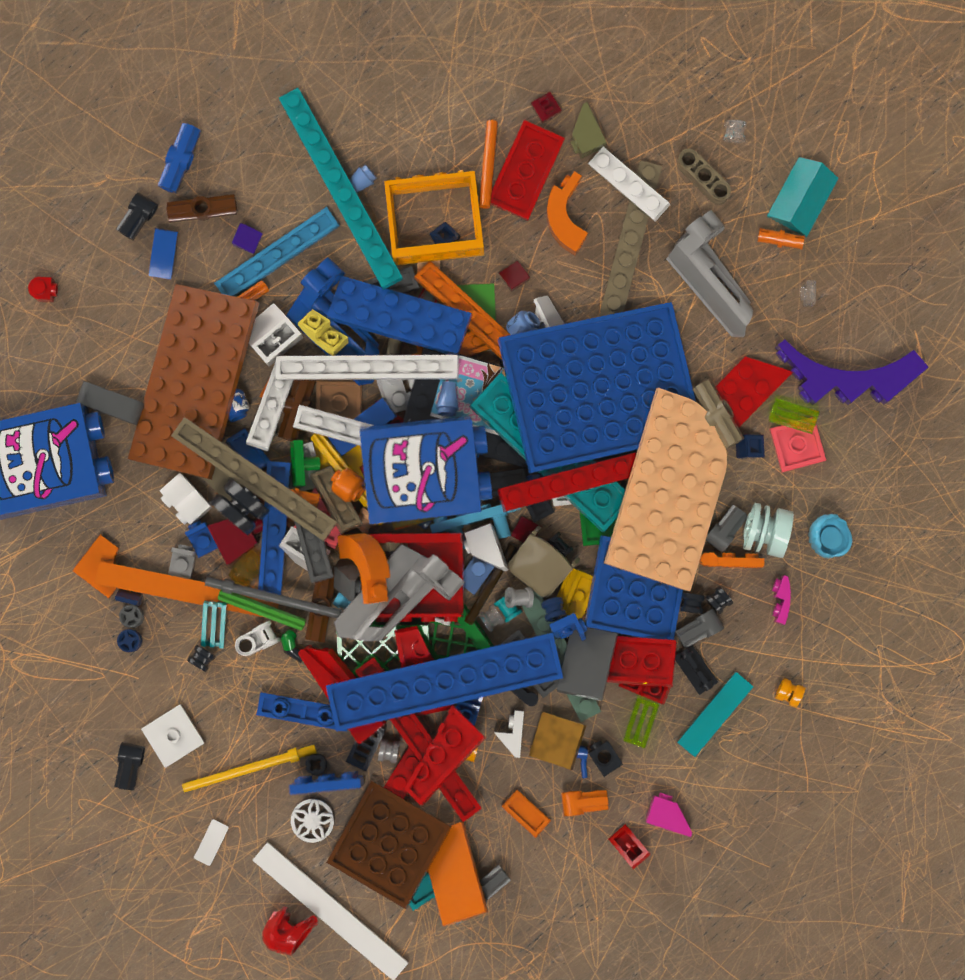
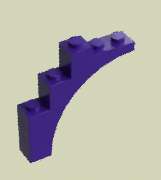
(849, 385)

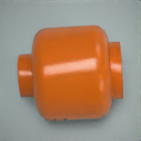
(348, 485)

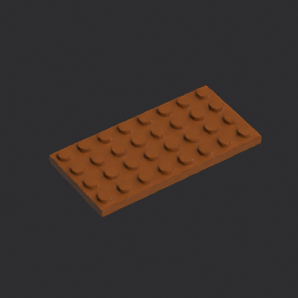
(193, 376)

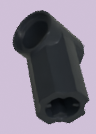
(139, 211)
(129, 759)

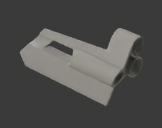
(701, 267)
(410, 582)

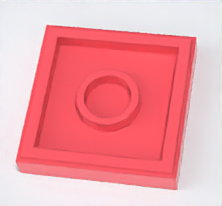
(796, 448)

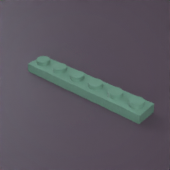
(583, 706)

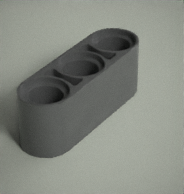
(110, 403)

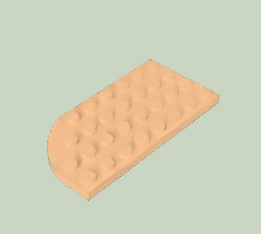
(669, 494)

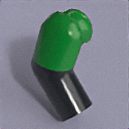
(289, 645)

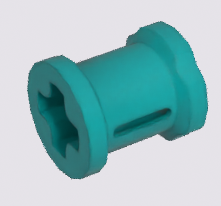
(509, 613)

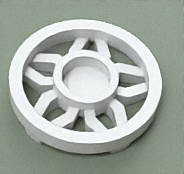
(312, 820)

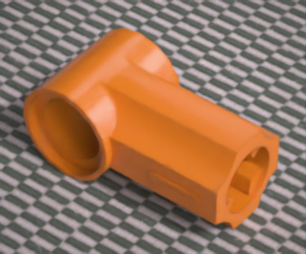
(579, 802)

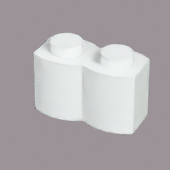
(185, 499)

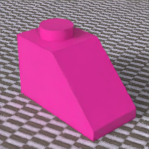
(667, 815)

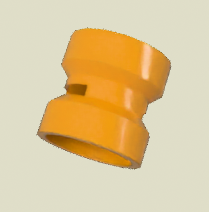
(790, 692)

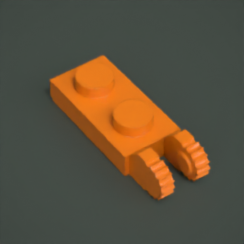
(729, 560)

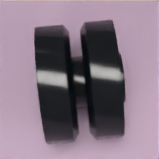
(240, 506)

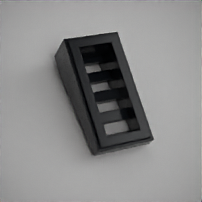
(364, 766)

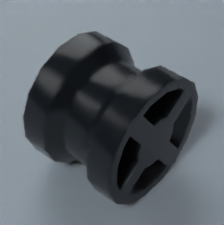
(719, 600)
(692, 603)
(201, 658)

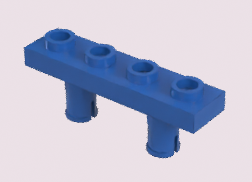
(296, 710)

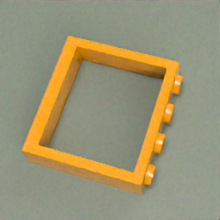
(441, 251)

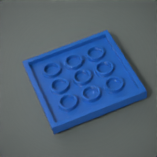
(630, 602)

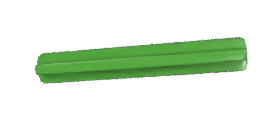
(263, 610)

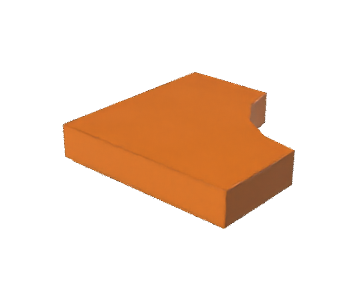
(103, 551)

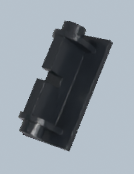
(696, 670)

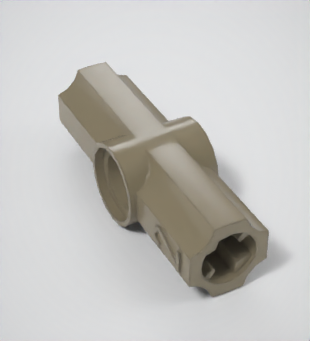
(718, 413)

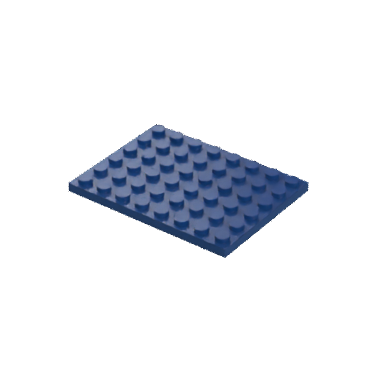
(591, 383)

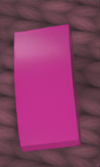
(782, 592)

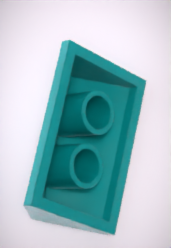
(803, 196)

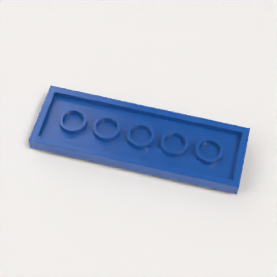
(399, 316)

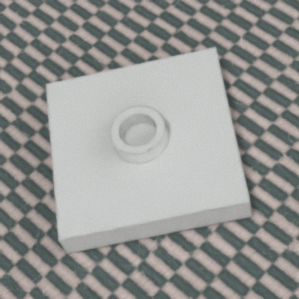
(173, 735)

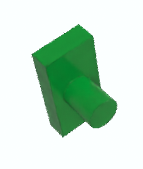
(300, 464)

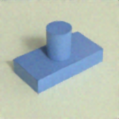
(476, 574)

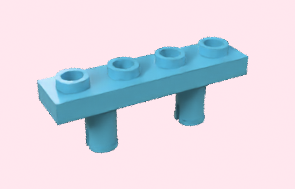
(487, 512)

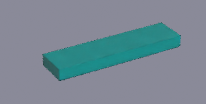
(715, 714)

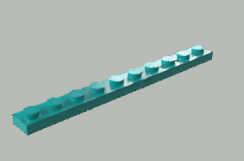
(340, 189)

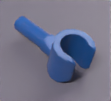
(583, 754)

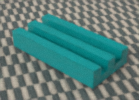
(212, 642)

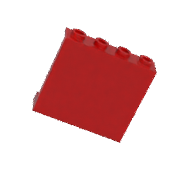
(450, 550)

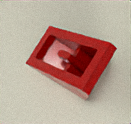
(629, 846)

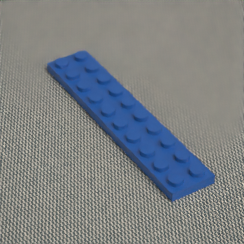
(444, 681)

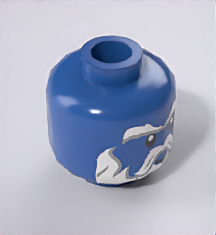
(239, 406)

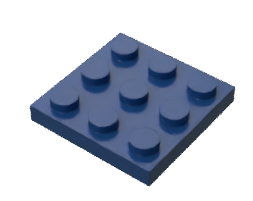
(326, 782)

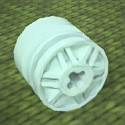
(768, 530)

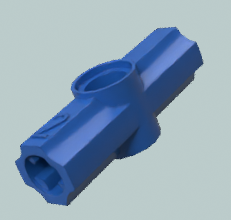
(179, 158)

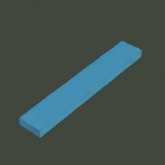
(278, 253)

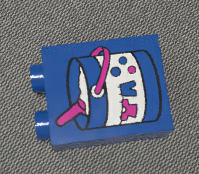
(51, 460)
(424, 469)

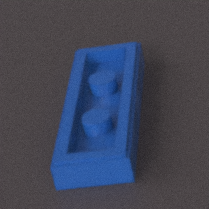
(377, 414)

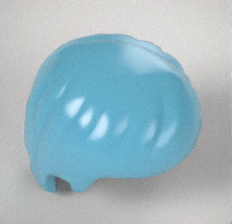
(830, 536)

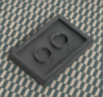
(587, 664)

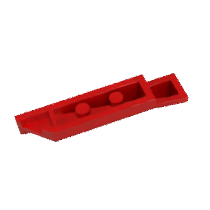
(330, 669)

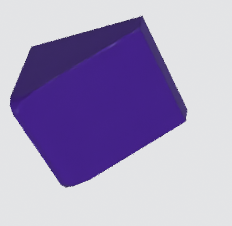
(246, 238)

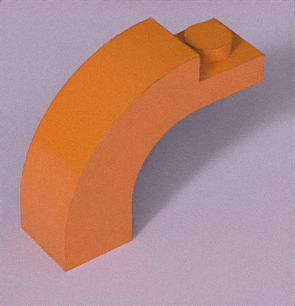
(561, 227)
(370, 562)

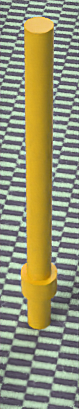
(292, 755)

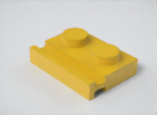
(575, 593)

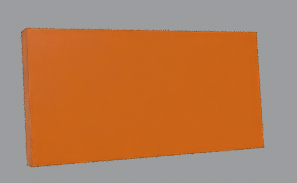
(456, 879)

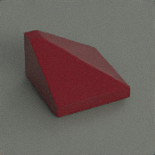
(523, 529)

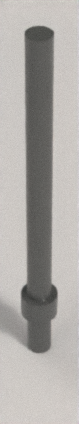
(229, 586)

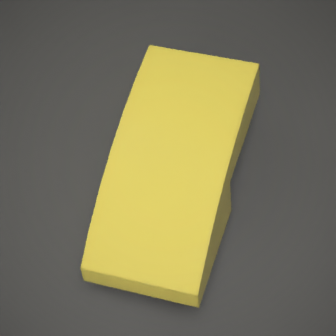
(319, 330)

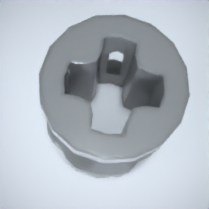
(519, 597)

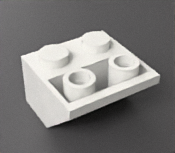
(273, 334)

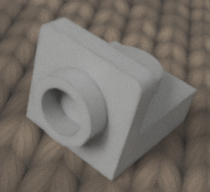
(182, 562)

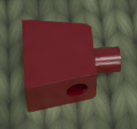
(232, 541)

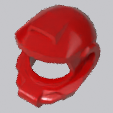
(281, 936)

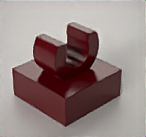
(546, 107)

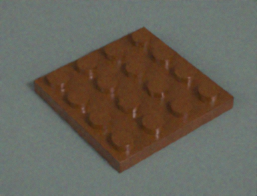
(389, 844)

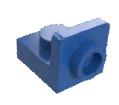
(201, 538)
(566, 626)

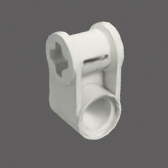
(258, 639)

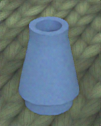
(362, 178)
(447, 402)

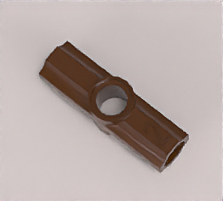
(186, 209)
(300, 395)
(318, 623)

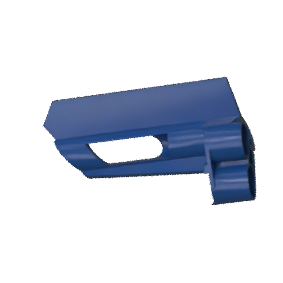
(317, 296)

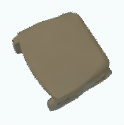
(540, 565)

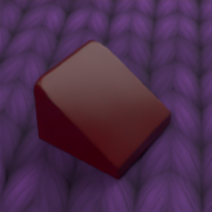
(514, 276)

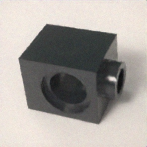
(612, 764)

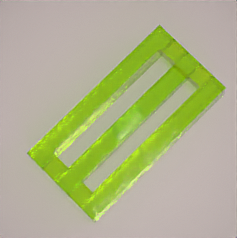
(791, 423)
(634, 741)

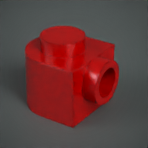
(43, 289)

